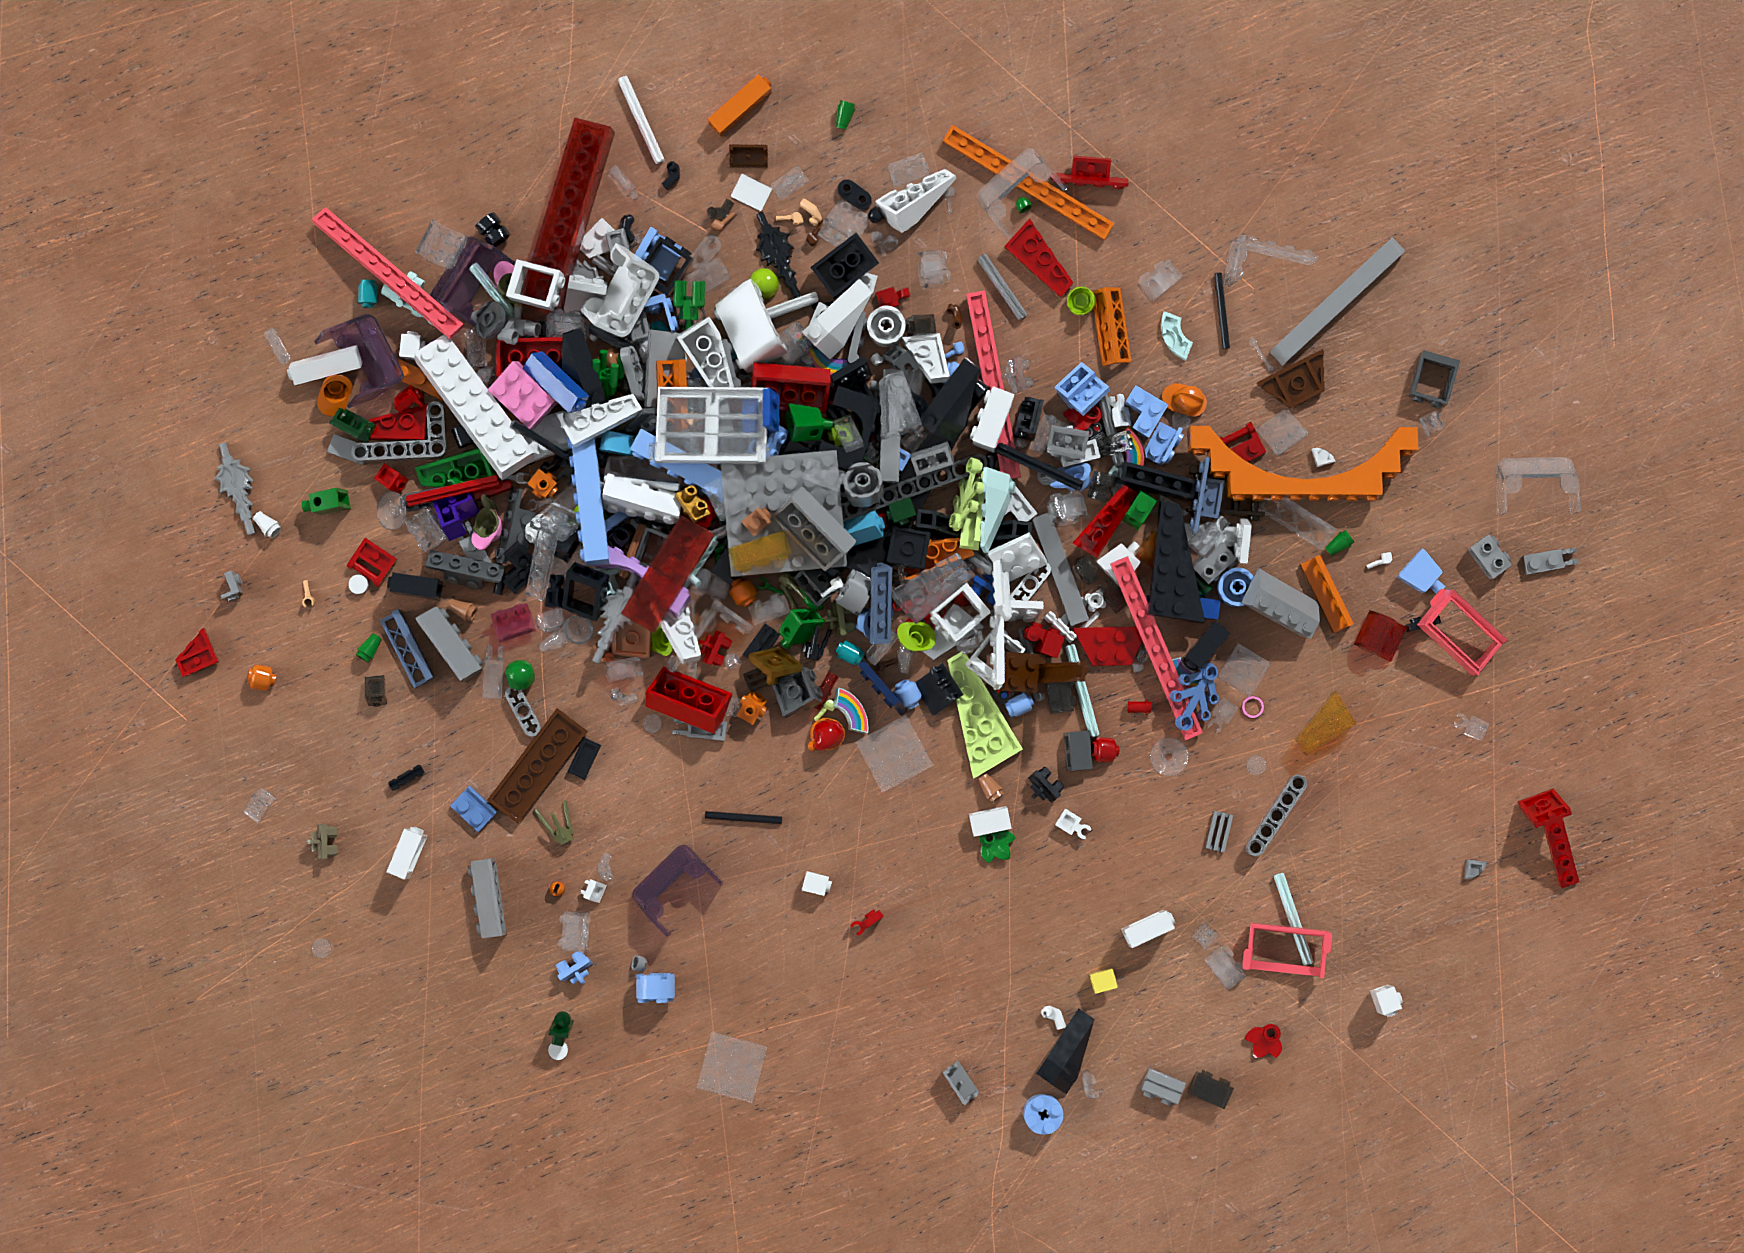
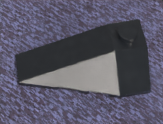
(579, 366)

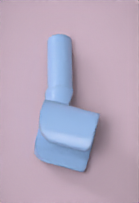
(958, 349)

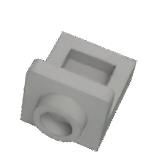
(234, 582)

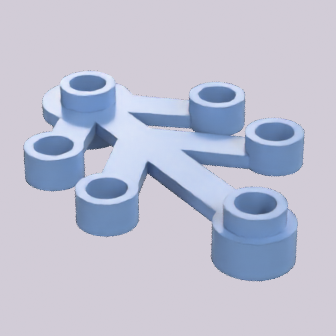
(1197, 694)

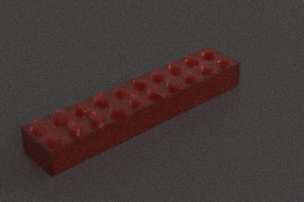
(569, 206)

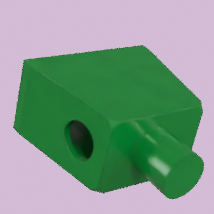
(805, 423)
(327, 501)
(1139, 510)
(799, 626)

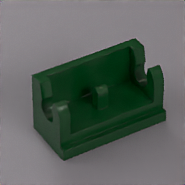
(353, 424)

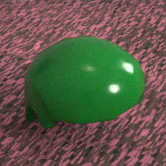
(520, 674)

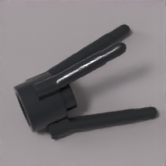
(812, 650)

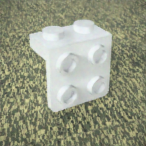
(580, 289)

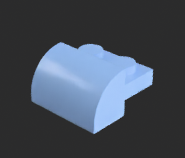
(1081, 389)

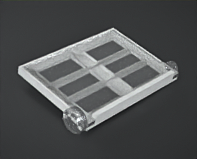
(710, 426)

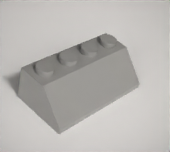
(813, 528)
(1282, 604)
(450, 644)
(488, 898)

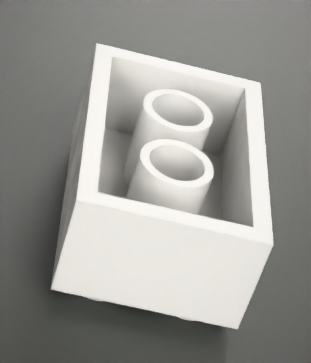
(992, 419)

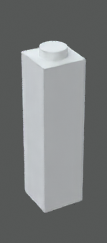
(325, 365)

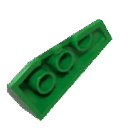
(464, 466)

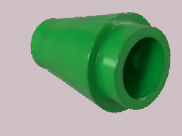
(844, 114)
(1340, 543)
(368, 648)

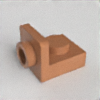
(757, 520)

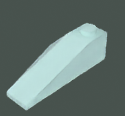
(997, 496)

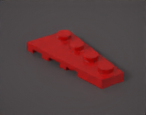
(1037, 257)
(1102, 527)

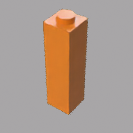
(740, 105)

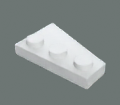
(929, 355)
(955, 619)

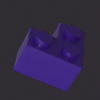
(453, 511)

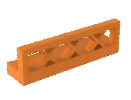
(1108, 326)
(677, 373)
(1326, 594)

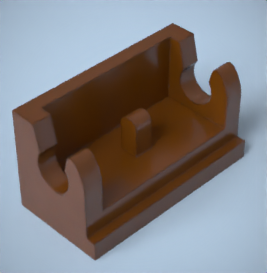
(748, 156)

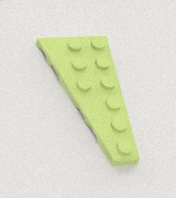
(983, 725)

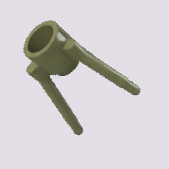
(788, 582)
(562, 834)

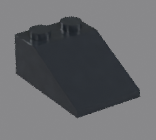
(844, 265)

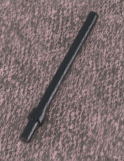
(545, 443)

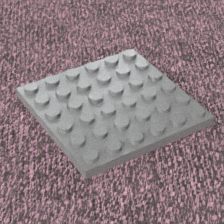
(770, 487)

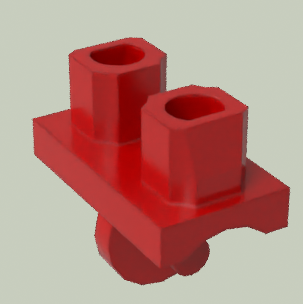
(711, 646)

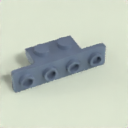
(1209, 497)

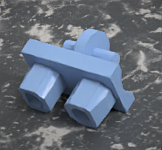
(567, 972)

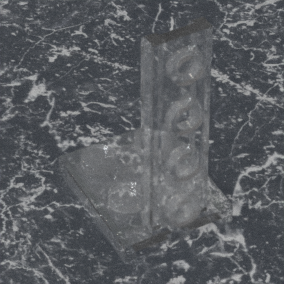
(1239, 251)
(552, 525)
(707, 617)

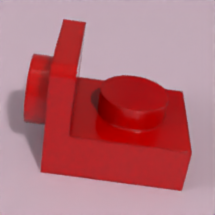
(407, 397)
(391, 479)

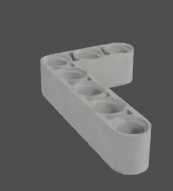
(409, 446)

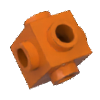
(539, 479)
(752, 707)

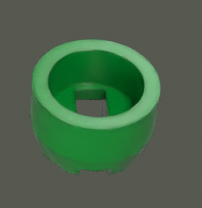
(1023, 204)

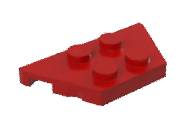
(1109, 644)

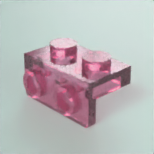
(513, 622)

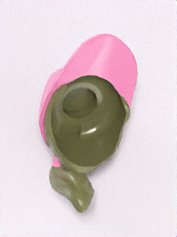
(502, 276)
(487, 525)

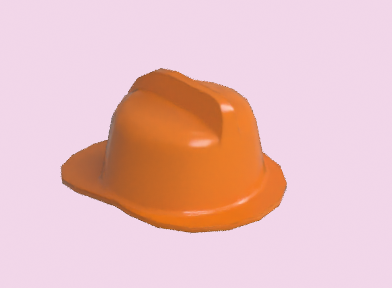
(334, 394)
(1184, 399)

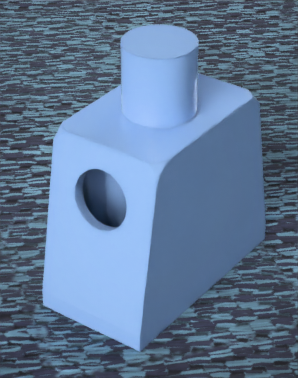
(1421, 573)

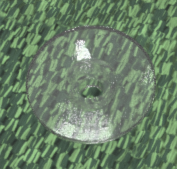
(391, 510)
(1179, 756)

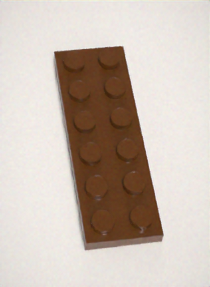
(537, 765)

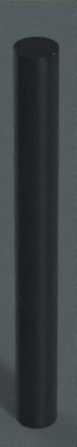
(1222, 311)
(743, 817)

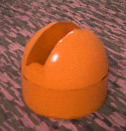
(560, 891)

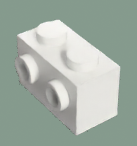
(1386, 1000)

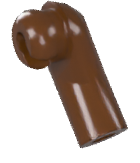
(957, 318)

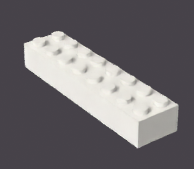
(474, 406)

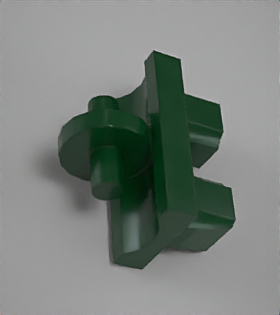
(561, 1028)

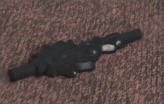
(776, 249)

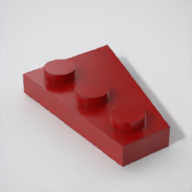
(401, 426)

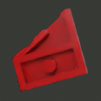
(197, 655)

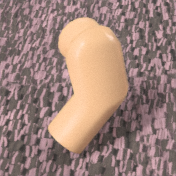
(813, 210)

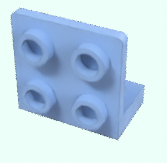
(665, 259)
(659, 302)
(1161, 444)

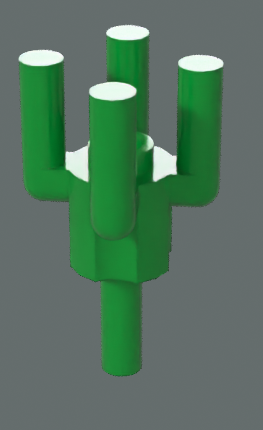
(689, 305)
(608, 377)

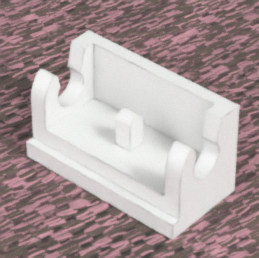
(990, 821)

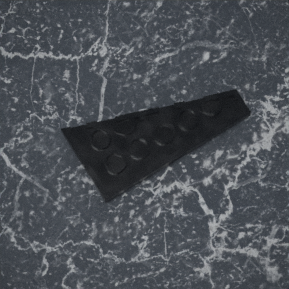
(1173, 578)

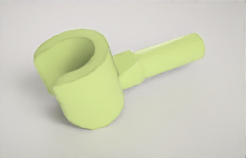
(828, 705)

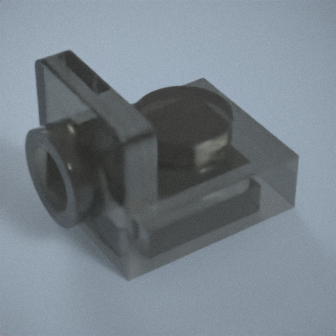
(920, 325)
(375, 691)

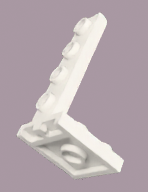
(1236, 536)
(1012, 562)
(1024, 610)

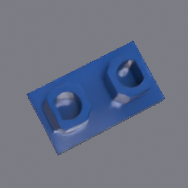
(980, 584)

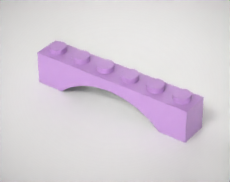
(631, 564)

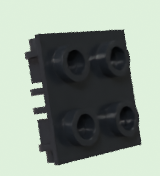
(938, 689)

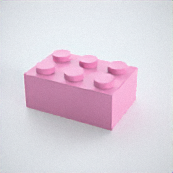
(522, 395)

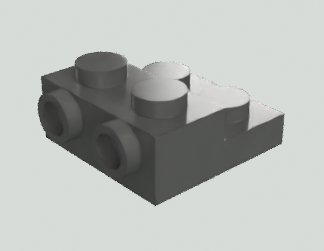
(797, 692)

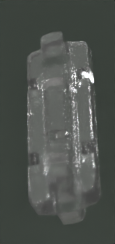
(277, 345)

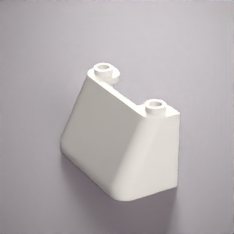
(625, 294)
(749, 326)

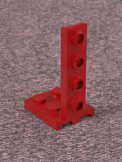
(1548, 810)

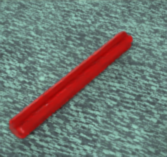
(452, 490)

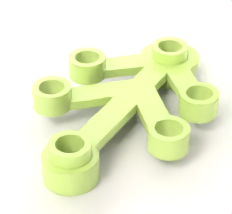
(957, 519)

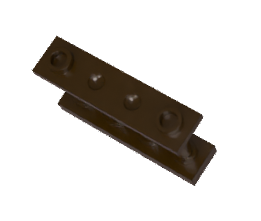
(1252, 515)

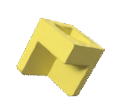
(1103, 980)

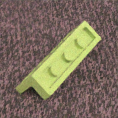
(972, 529)

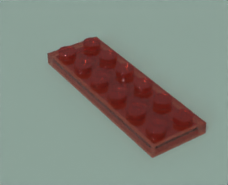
(667, 574)

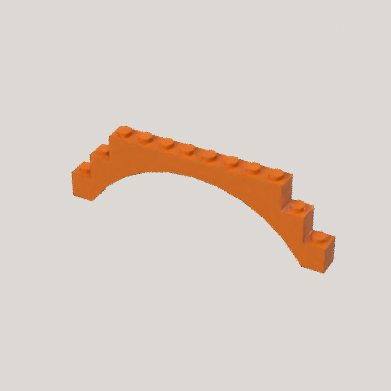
(1252, 482)

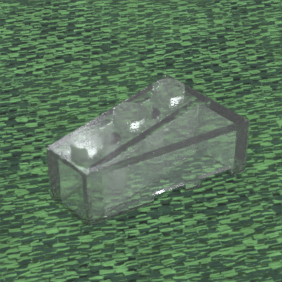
(897, 406)

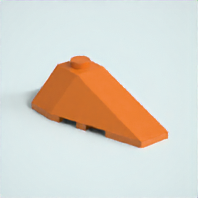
(938, 551)

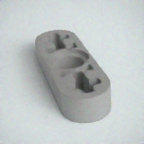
(633, 372)
(525, 726)

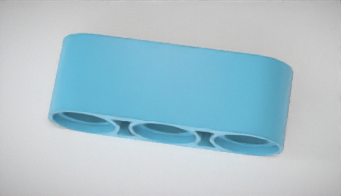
(616, 443)

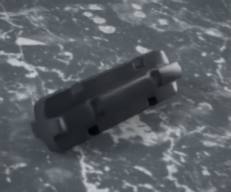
(406, 777)

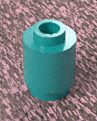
(367, 293)
(849, 653)

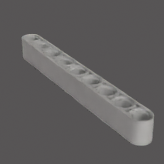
(1337, 301)

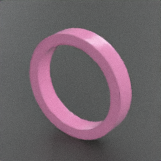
(1262, 707)

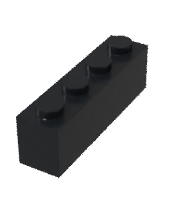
(1156, 481)

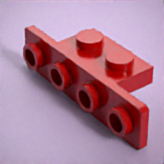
(1092, 171)

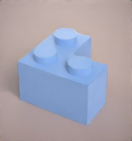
(1148, 407)

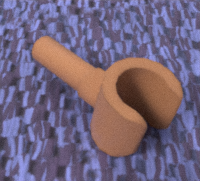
(718, 225)

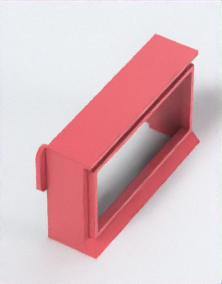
(1438, 603)
(1249, 964)

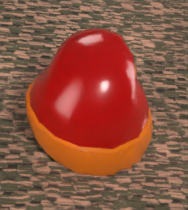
(826, 735)

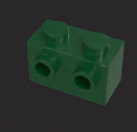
(900, 512)

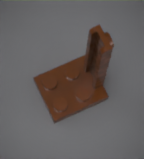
(1030, 672)

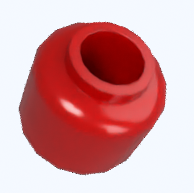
(1104, 749)

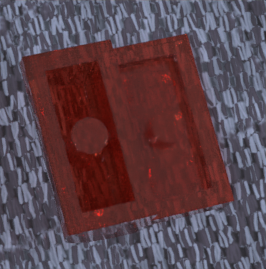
(1380, 635)

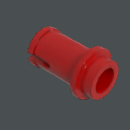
(1139, 707)

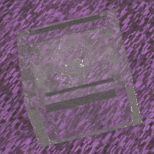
(1243, 670)
(575, 931)

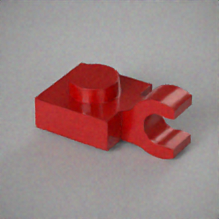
(889, 297)
(871, 917)

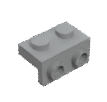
(1067, 442)

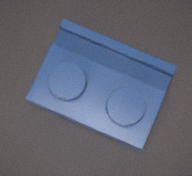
(474, 808)

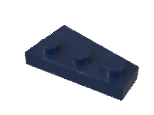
(879, 686)

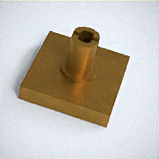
(775, 663)

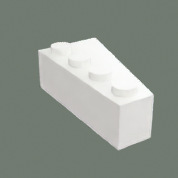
(640, 500)

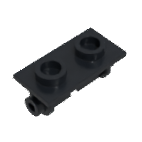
(763, 640)

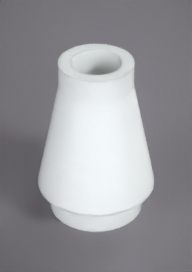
(267, 525)

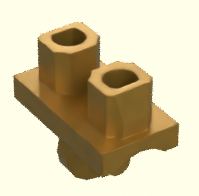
(692, 504)

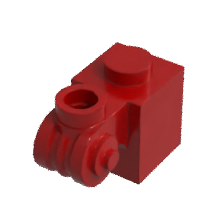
(1048, 641)

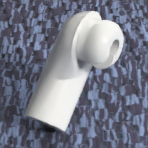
(1054, 1014)

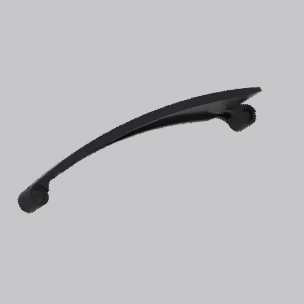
(868, 554)

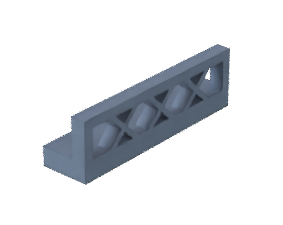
(881, 604)
(412, 644)

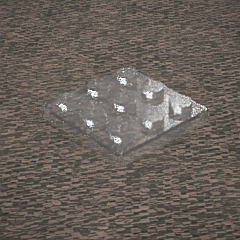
(894, 753)
(732, 1067)

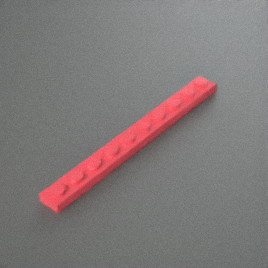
(387, 273)
(990, 368)
(1152, 640)

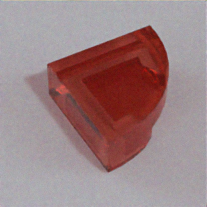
(961, 601)

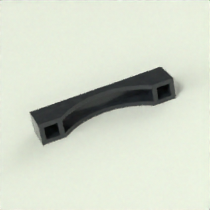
(938, 525)

